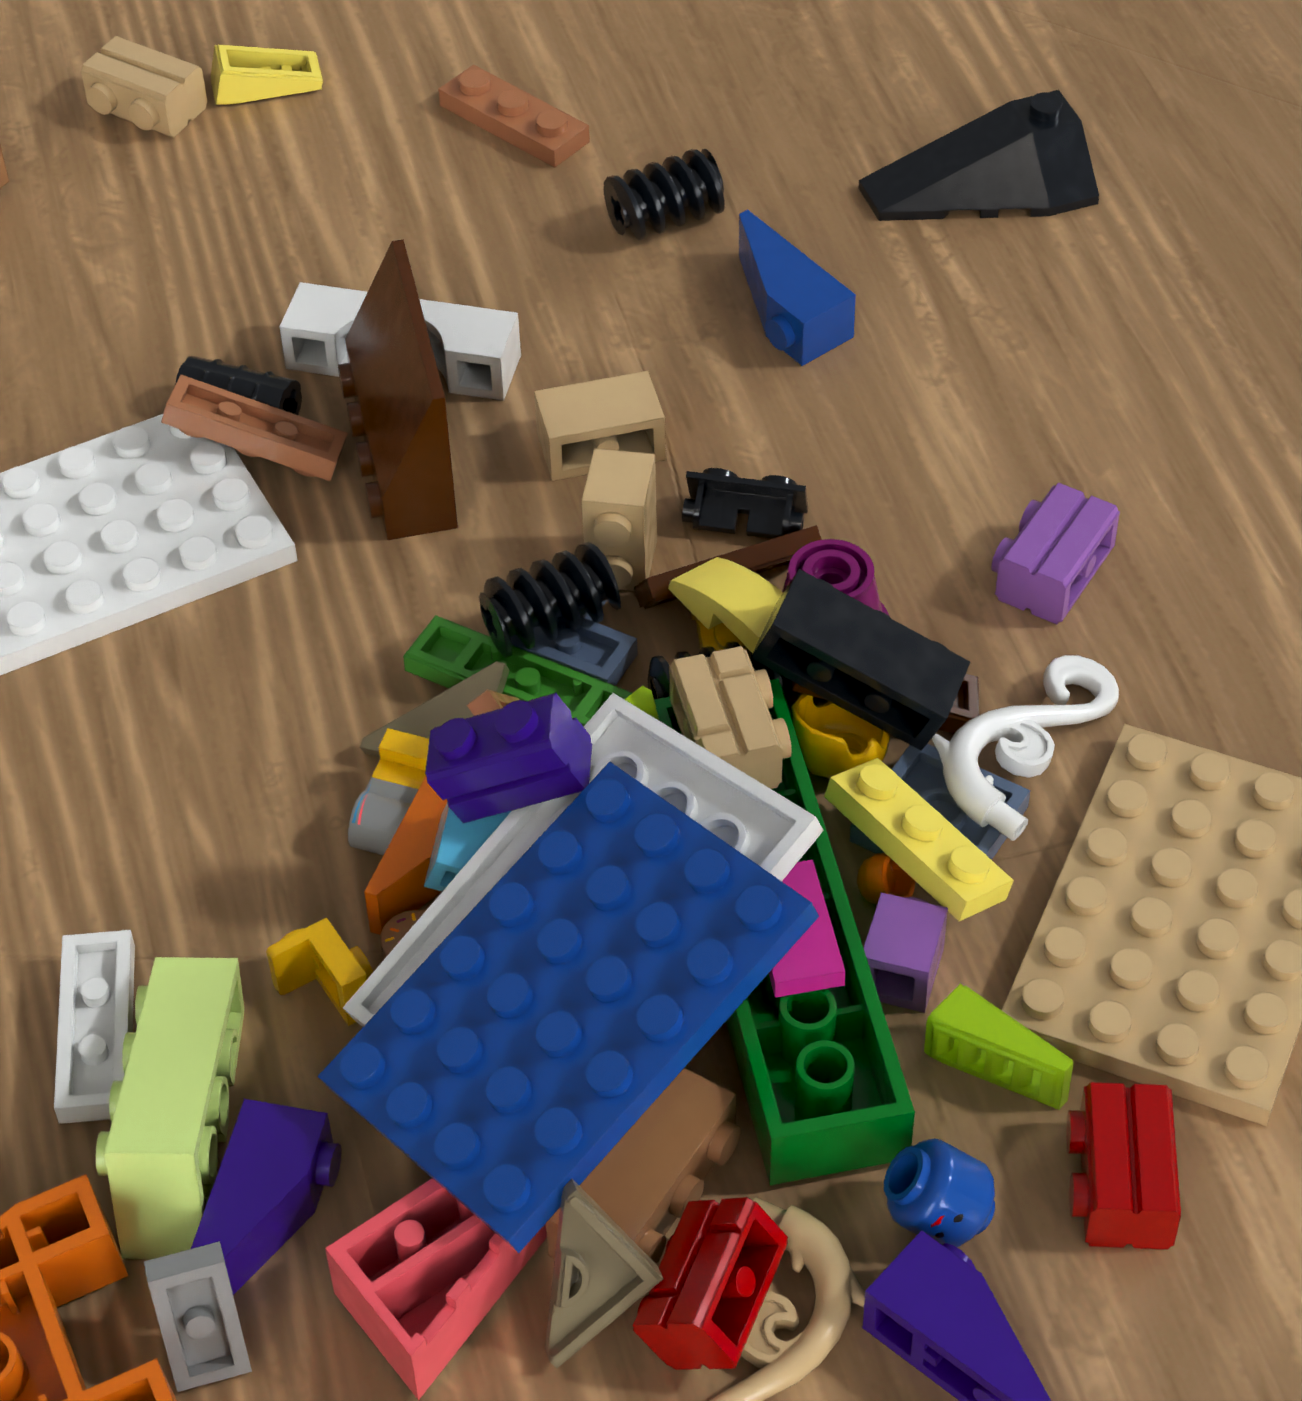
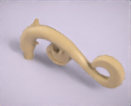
(835, 1289)

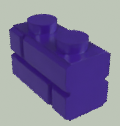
(509, 758)

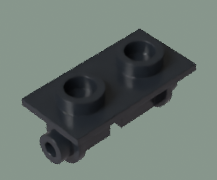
(718, 496)

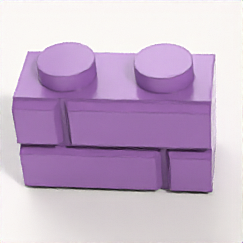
(1055, 552)

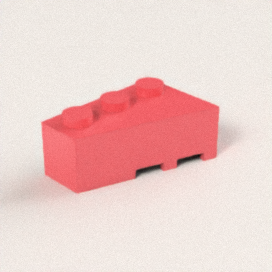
(423, 1279)

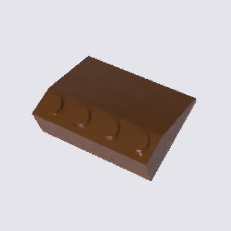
(399, 406)

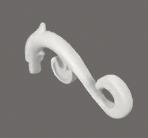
(1022, 742)

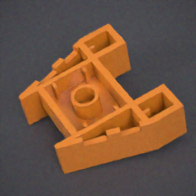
(50, 1255)

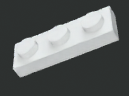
(92, 1022)

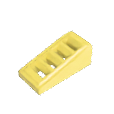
(259, 73)

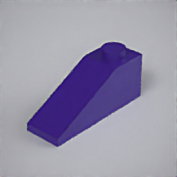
(267, 1184)
(949, 1325)

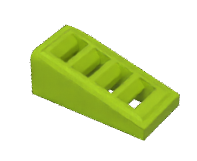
(993, 1046)

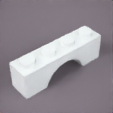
(470, 344)

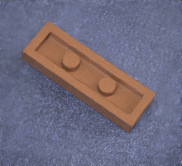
(514, 115)
(254, 428)

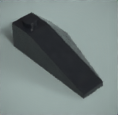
(1010, 158)

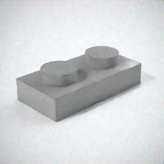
(197, 1316)

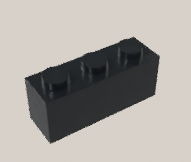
(861, 660)

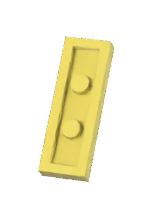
(918, 839)

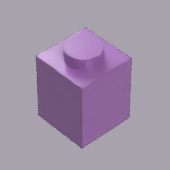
(905, 949)

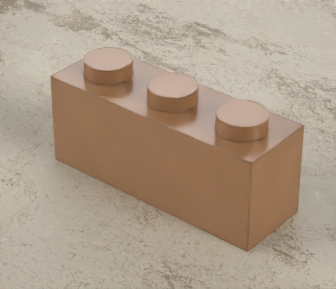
(663, 1161)

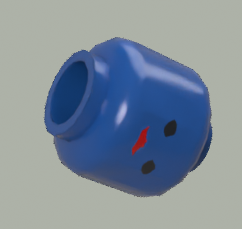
(940, 1192)

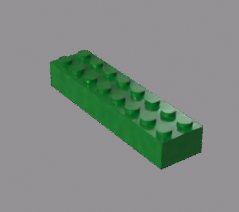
(822, 1060)

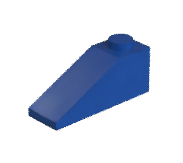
(795, 298)

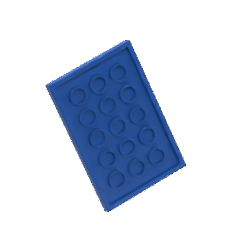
(567, 1002)

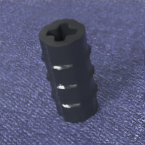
(241, 380)

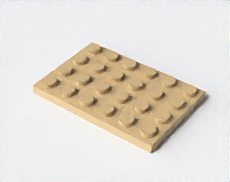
(1176, 928)

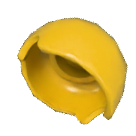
(835, 738)

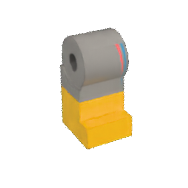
(389, 791)

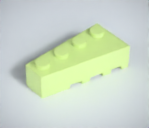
(172, 1103)

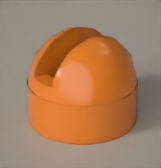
(883, 875)

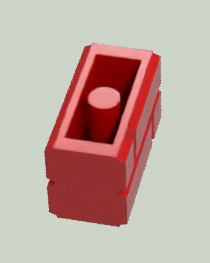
(1126, 1166)
(712, 1284)

